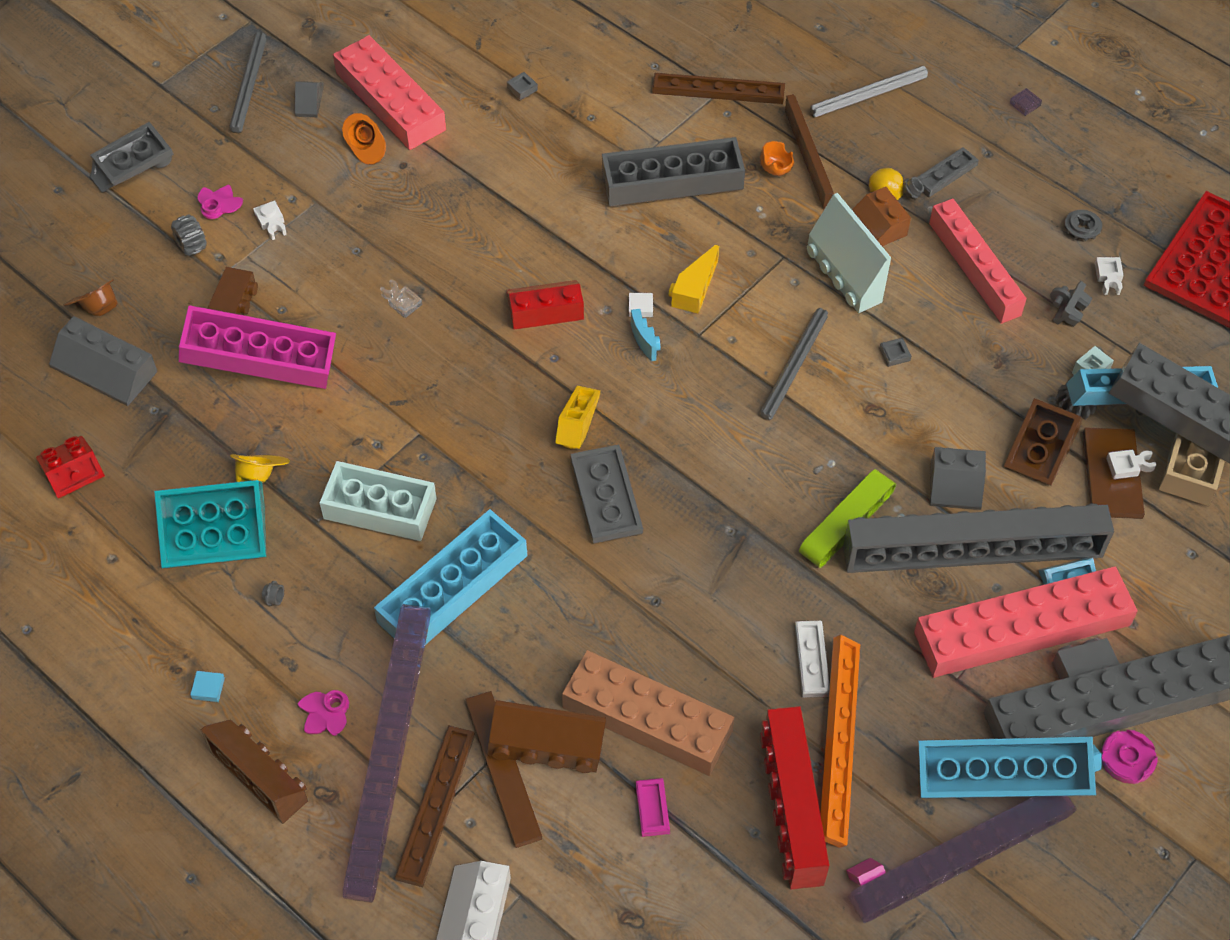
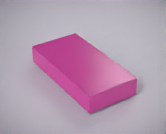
(652, 807)

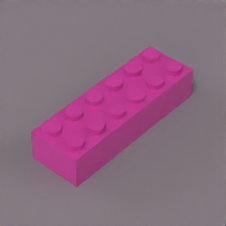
(256, 347)

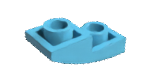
(644, 335)

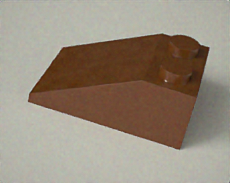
(1043, 442)

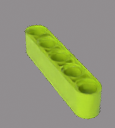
(861, 502)

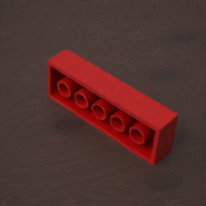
(795, 798)

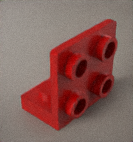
(70, 465)

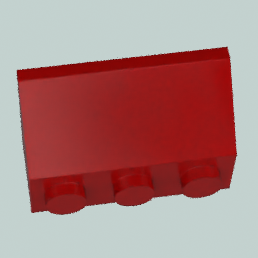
(546, 304)

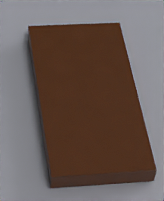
(1122, 494)

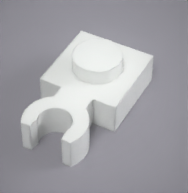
(270, 218)
(1109, 271)
(1126, 464)

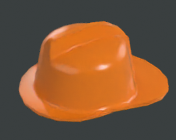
(364, 138)

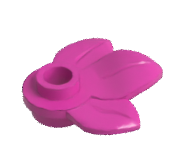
(218, 202)
(321, 713)

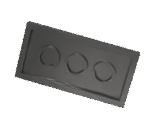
(606, 494)

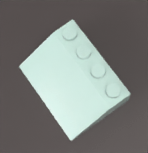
(849, 255)

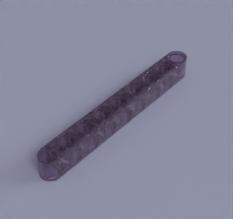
(959, 855)

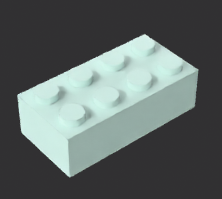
(378, 501)

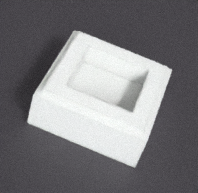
(641, 301)

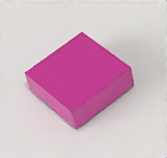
(865, 871)

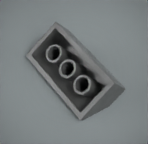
(102, 361)

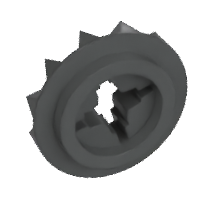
(1083, 217)

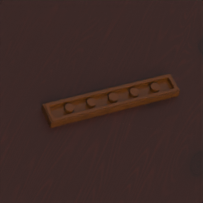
(718, 88)
(808, 150)
(505, 776)
(435, 806)

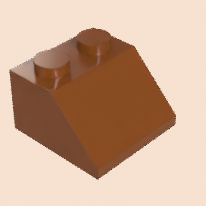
(883, 216)

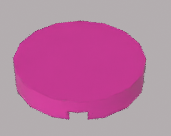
(1129, 756)

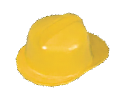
(256, 467)

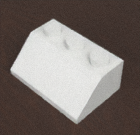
(475, 902)

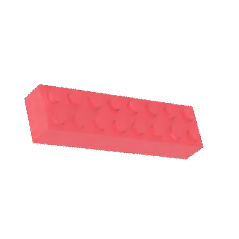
(1024, 621)

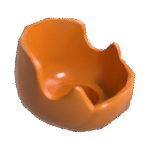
(776, 159)

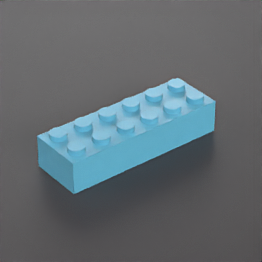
(457, 574)
(1007, 767)

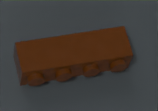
(234, 291)

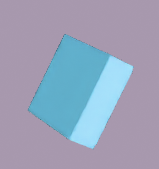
(207, 686)

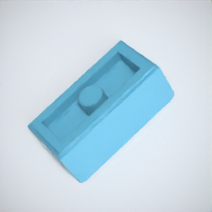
(1067, 570)

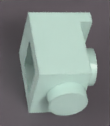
(1088, 361)

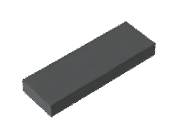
(947, 171)

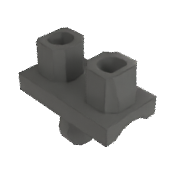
(1068, 301)

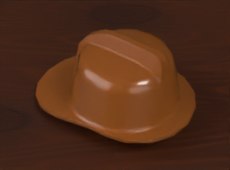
(97, 301)

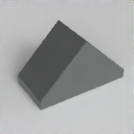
(308, 98)

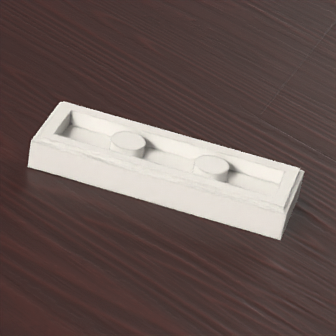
(812, 659)

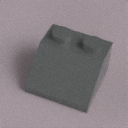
(957, 478)

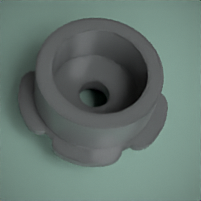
(913, 187)
(273, 593)

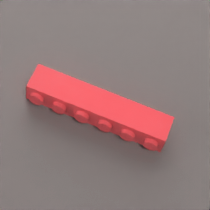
(977, 261)

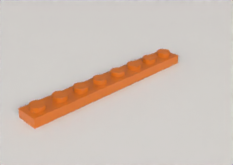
(840, 741)

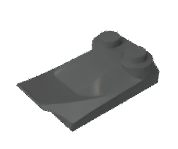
(129, 157)

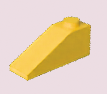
(694, 281)
(576, 417)

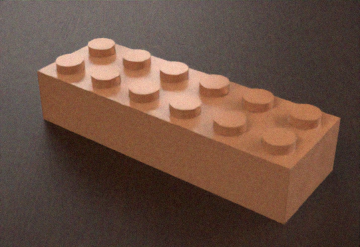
(649, 712)

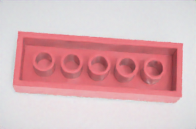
(389, 92)

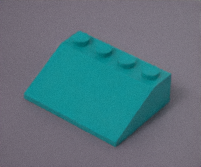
(211, 523)

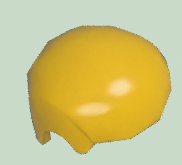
(887, 177)

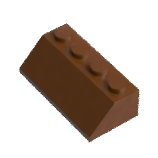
(546, 736)
(255, 769)

